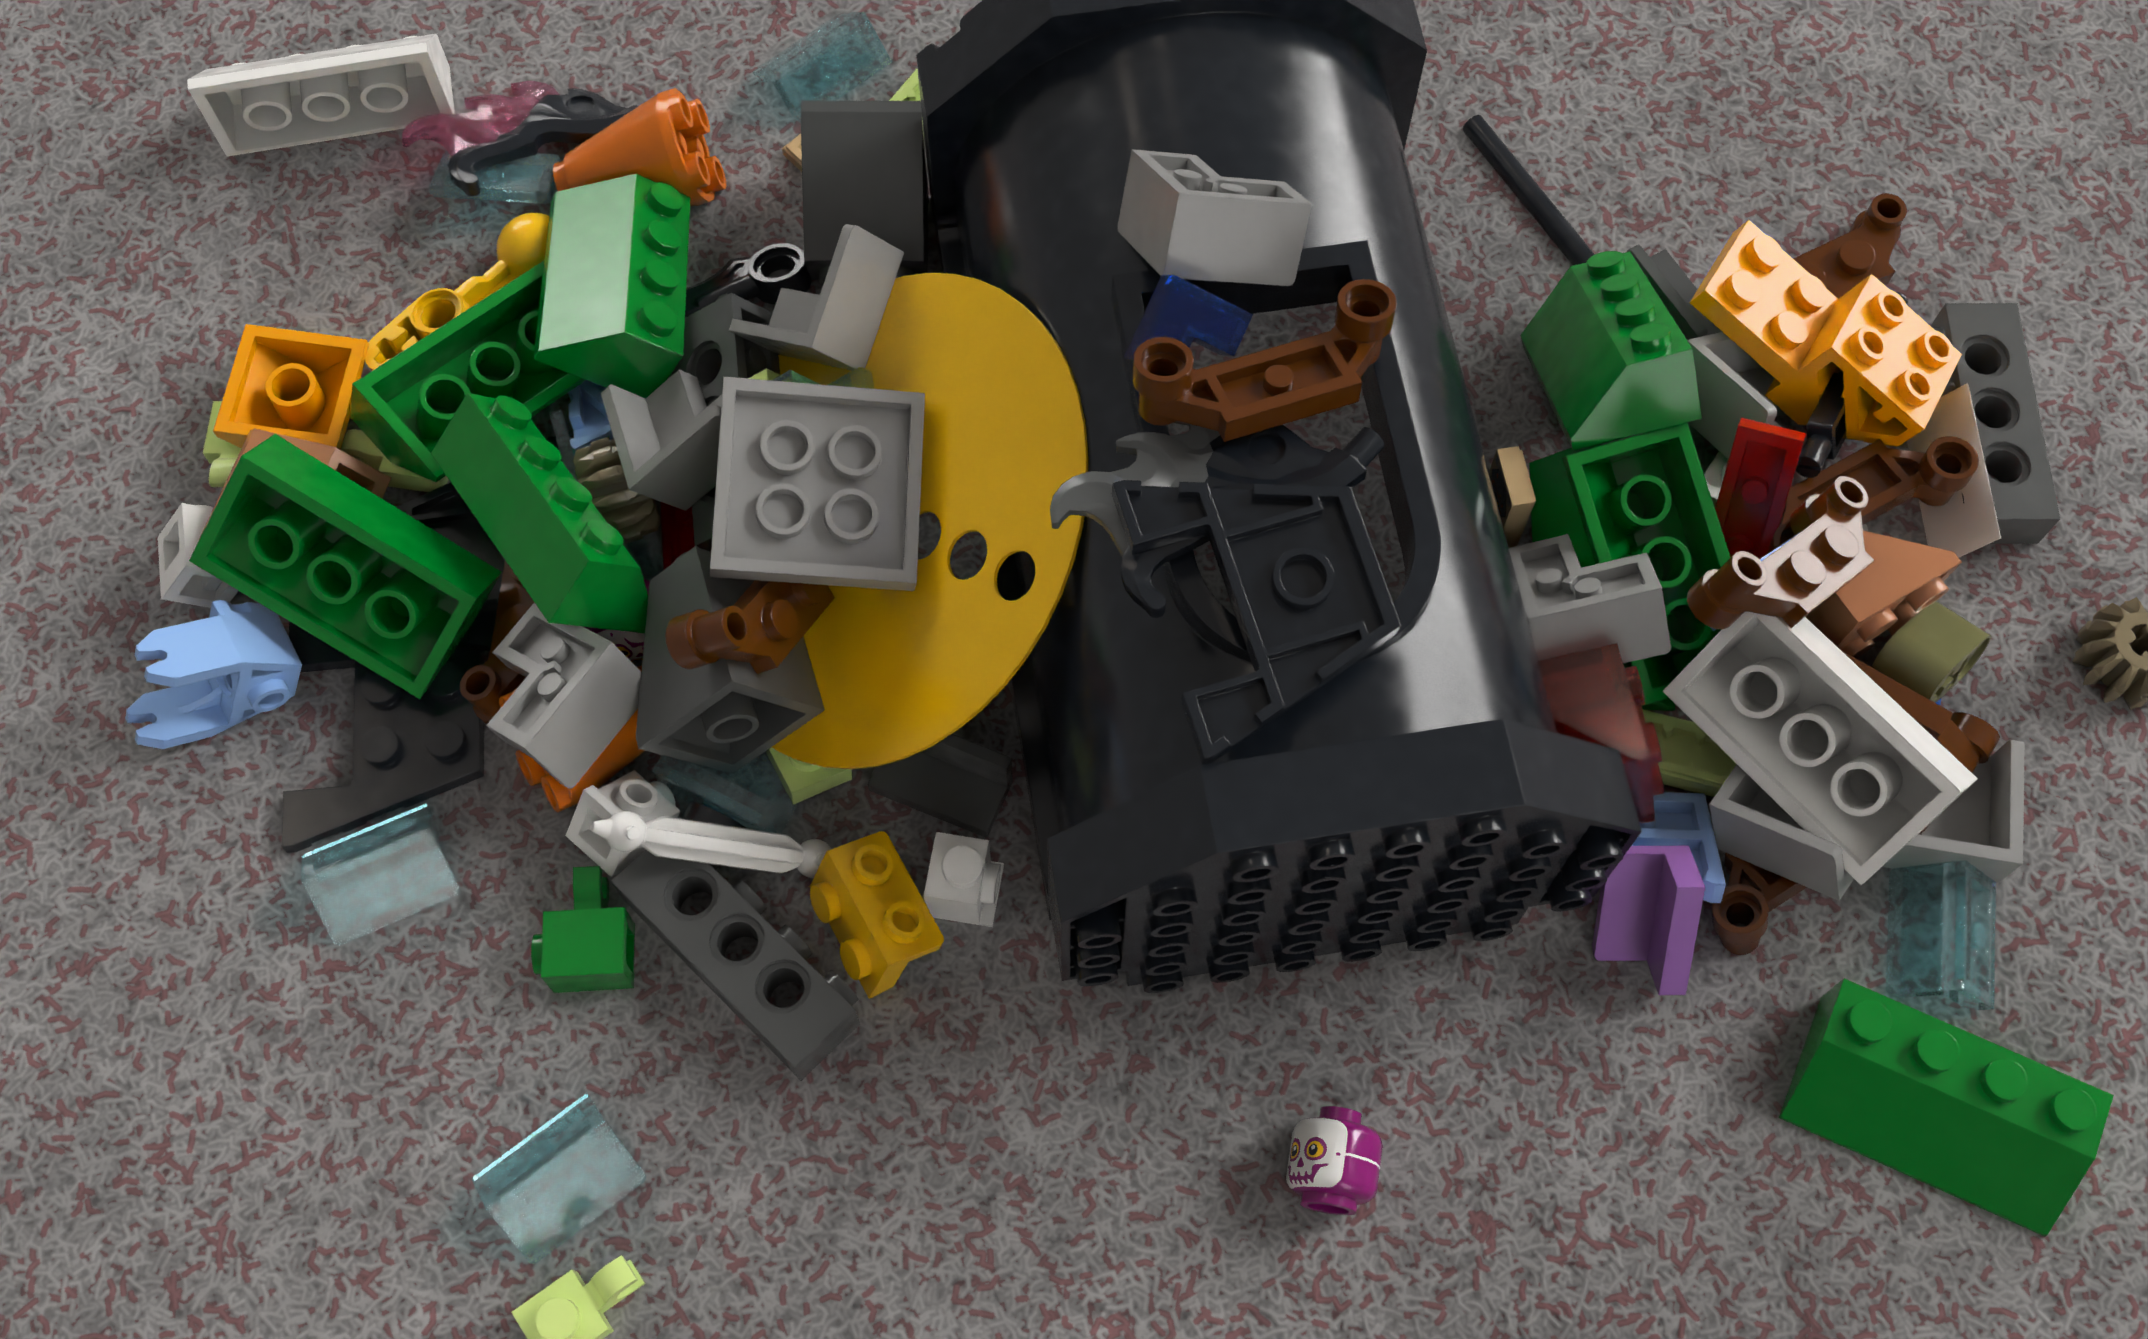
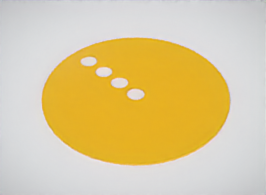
(995, 450)

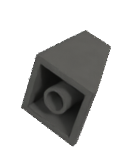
(867, 171)
(724, 709)

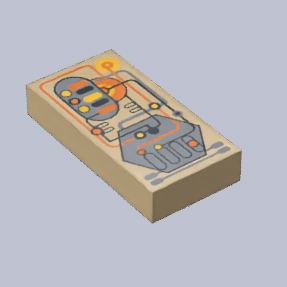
(1512, 491)

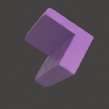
(1652, 913)

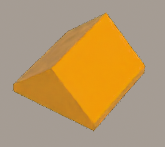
(291, 385)

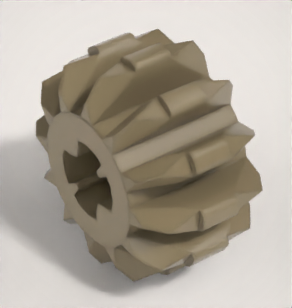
(602, 474)
(2117, 651)

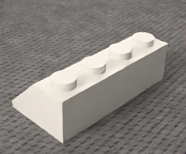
(324, 94)
(1819, 737)

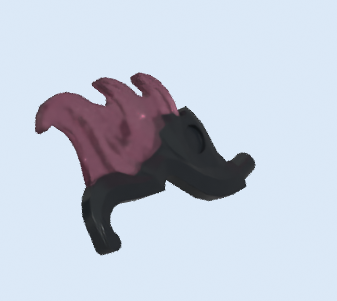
(512, 127)

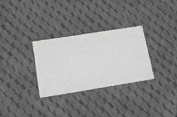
(1958, 525)

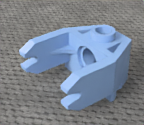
(216, 674)

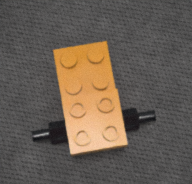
(1838, 365)

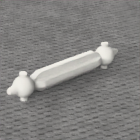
(711, 843)

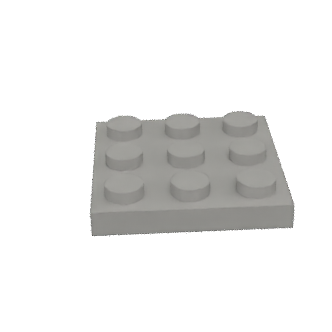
(818, 484)

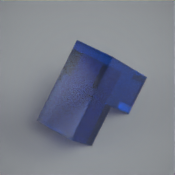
(1190, 315)

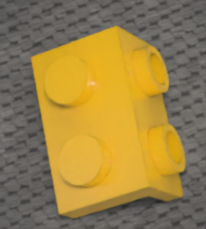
(873, 911)

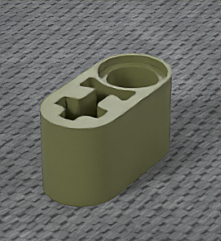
(1932, 651)

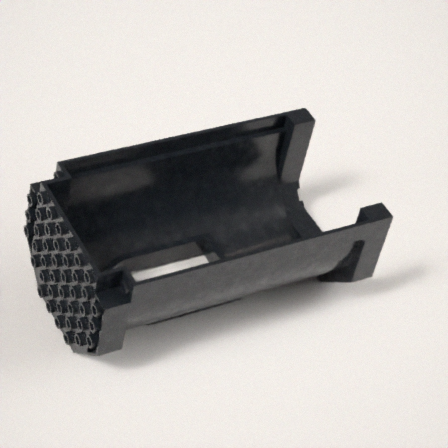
(1427, 773)

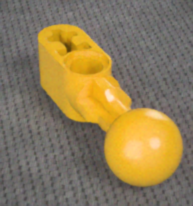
(518, 250)

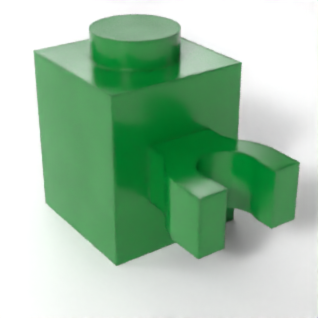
(586, 945)

